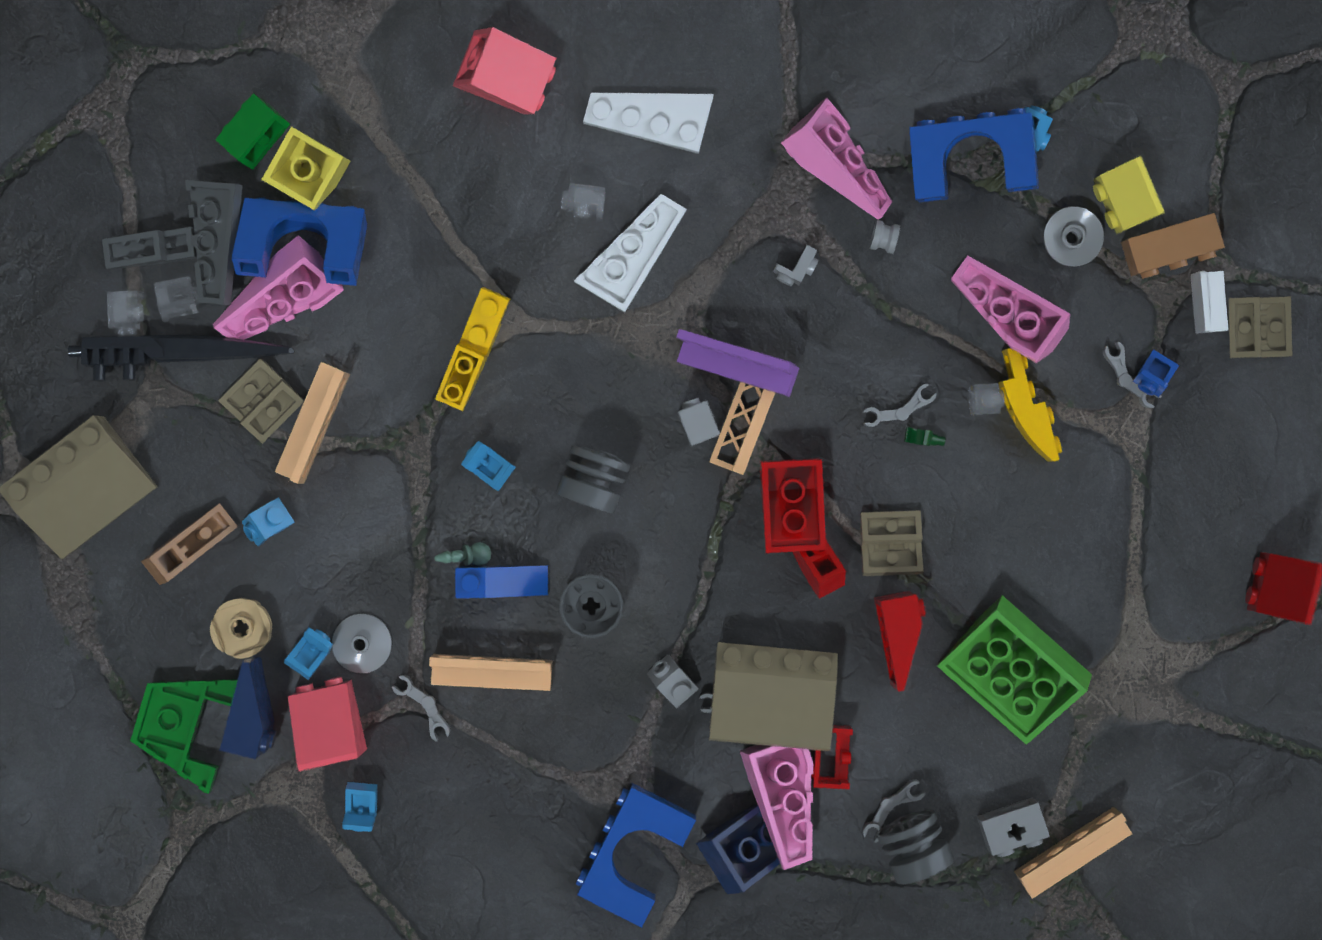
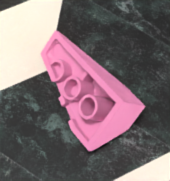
(826, 151)
(291, 286)
(1017, 314)
(784, 796)

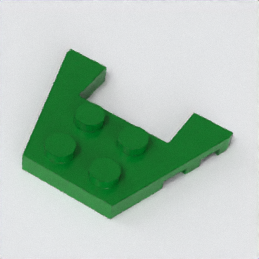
(170, 722)

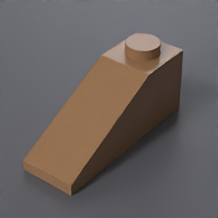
(189, 544)

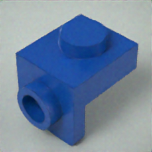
(1155, 374)

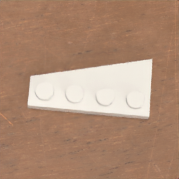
(655, 117)
(629, 259)

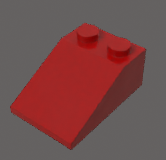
(793, 505)
(1284, 587)
(900, 629)

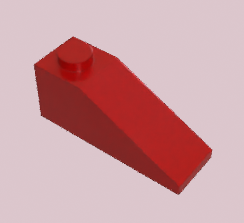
(822, 570)

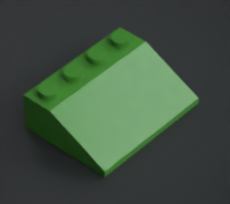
(1015, 670)

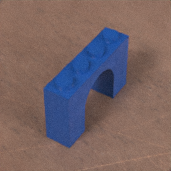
(933, 143)
(267, 220)
(602, 881)

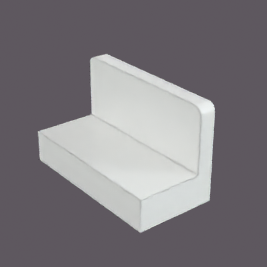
(1209, 302)

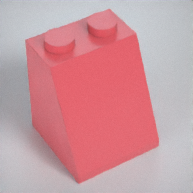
(505, 71)
(326, 724)

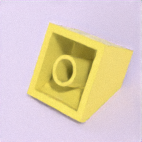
(305, 169)
(1127, 195)

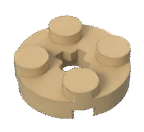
(226, 619)

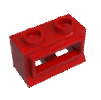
(842, 760)

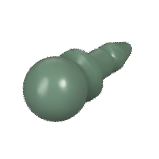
(477, 554)

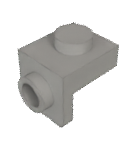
(805, 265)
(672, 681)

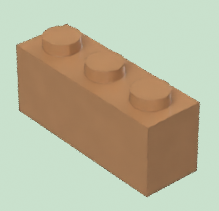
(1173, 246)

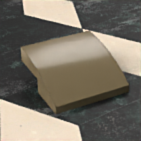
(1260, 327)
(261, 400)
(891, 543)

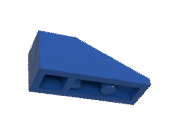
(501, 581)

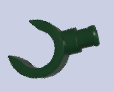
(923, 437)

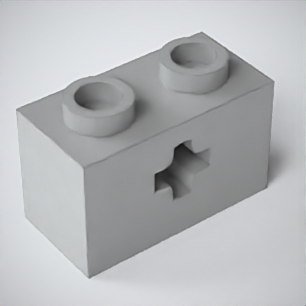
(697, 421)
(997, 824)

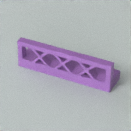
(737, 363)

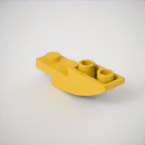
(473, 349)
(1031, 419)

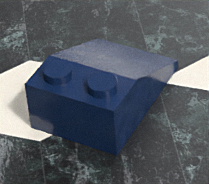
(251, 716)
(740, 851)

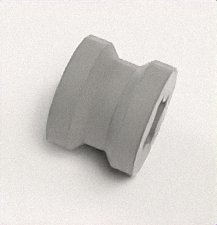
(884, 236)

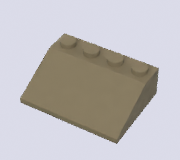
(78, 486)
(773, 696)

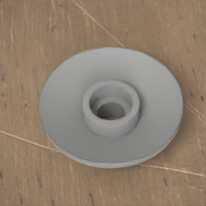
(1084, 226)
(376, 639)

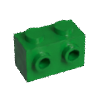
(252, 131)

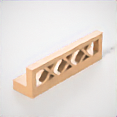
(312, 423)
(752, 432)
(491, 672)
(1073, 852)

